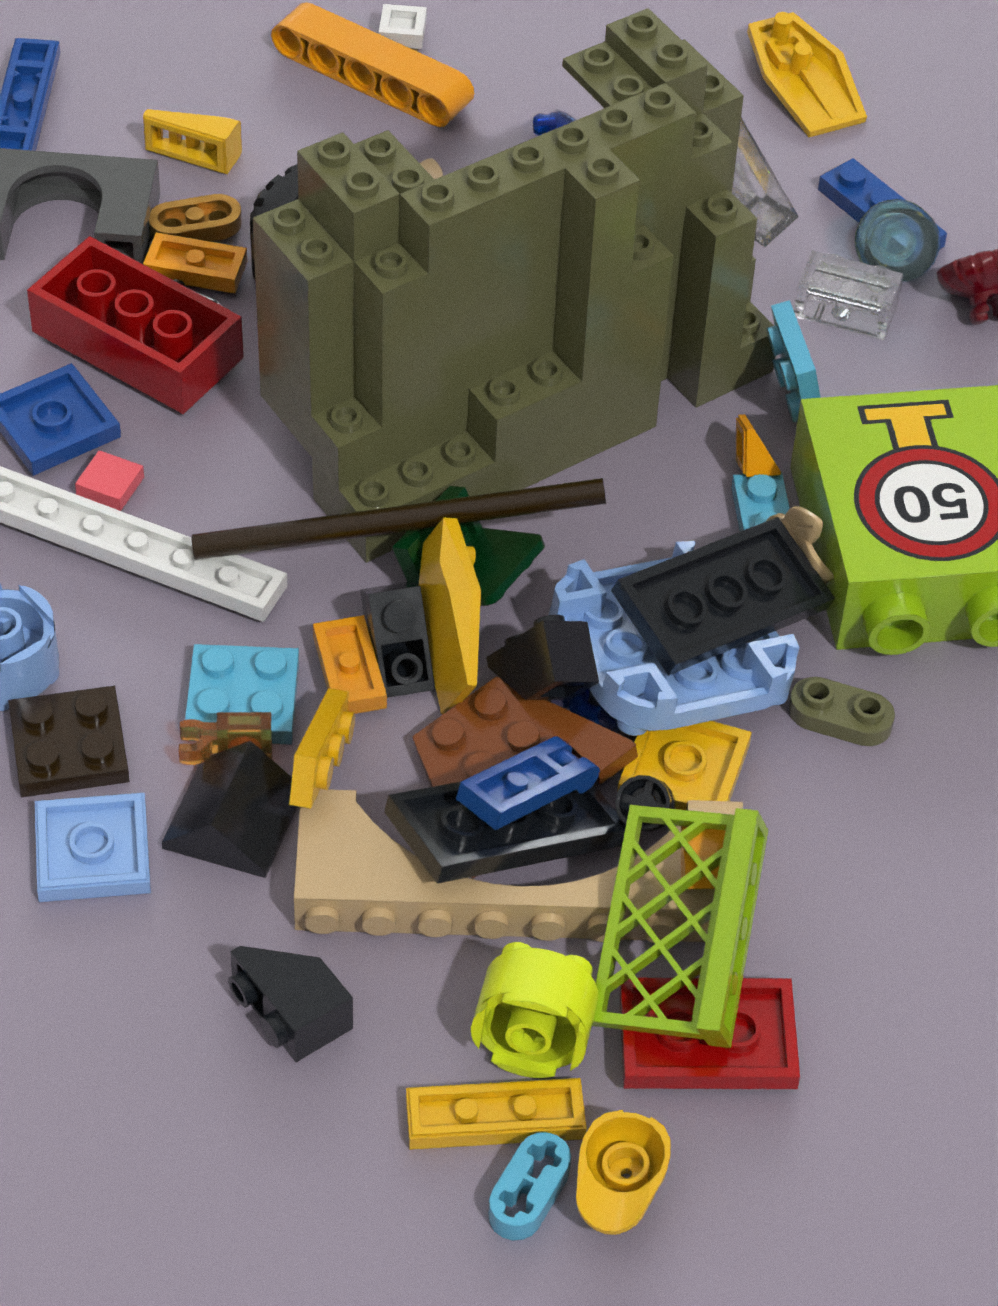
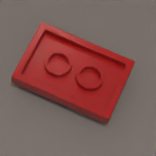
(760, 1053)

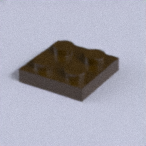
(68, 741)

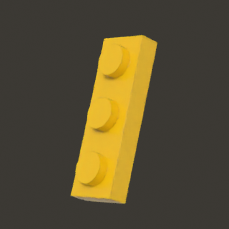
(321, 748)

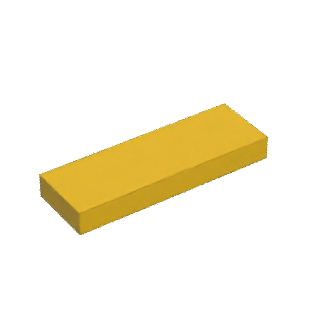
(494, 1113)

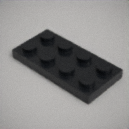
(722, 595)
(460, 845)

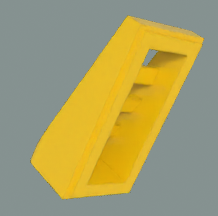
(220, 136)

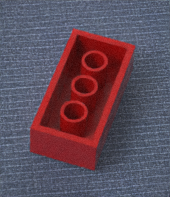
(136, 324)

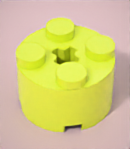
(535, 1010)

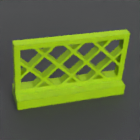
(728, 929)

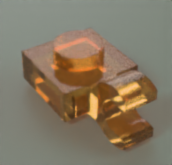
(227, 732)

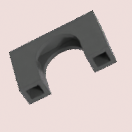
(115, 187)

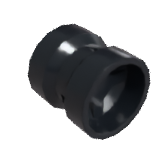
(639, 792)

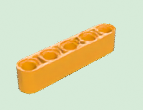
(373, 64)

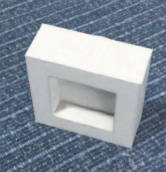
(404, 24)

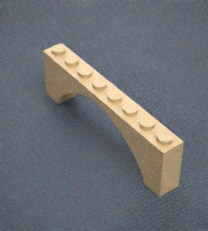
(366, 882)

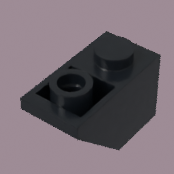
(399, 637)
(547, 660)
(294, 996)

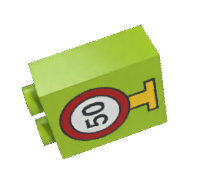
(904, 513)

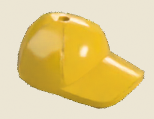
(618, 1146)

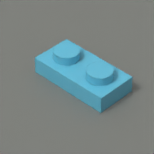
(758, 498)

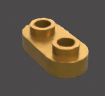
(198, 218)

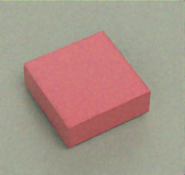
(109, 480)

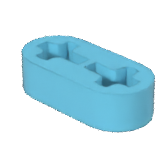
(540, 1192)

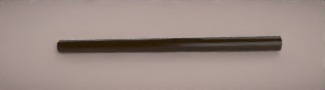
(398, 519)

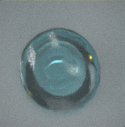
(898, 237)

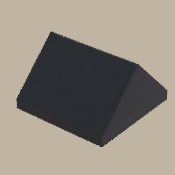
(234, 811)

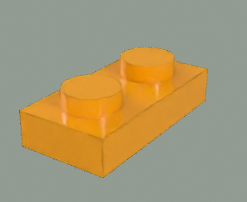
(197, 262)
(350, 662)

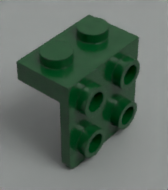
(499, 553)

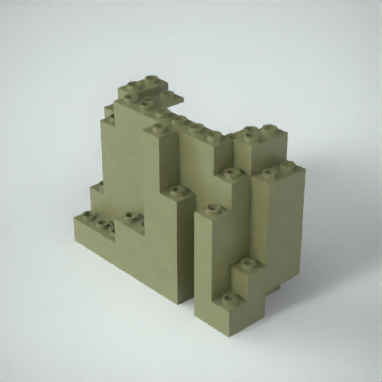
(515, 303)

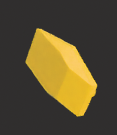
(806, 74)
(451, 611)

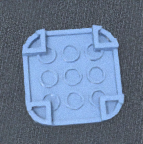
(634, 682)

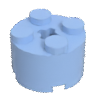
(26, 645)

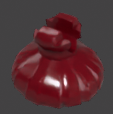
(974, 279)

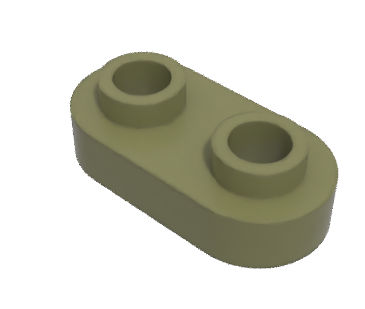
(841, 711)

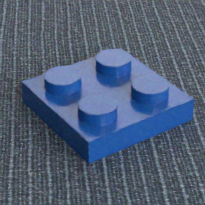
(55, 419)

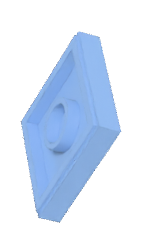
(92, 847)

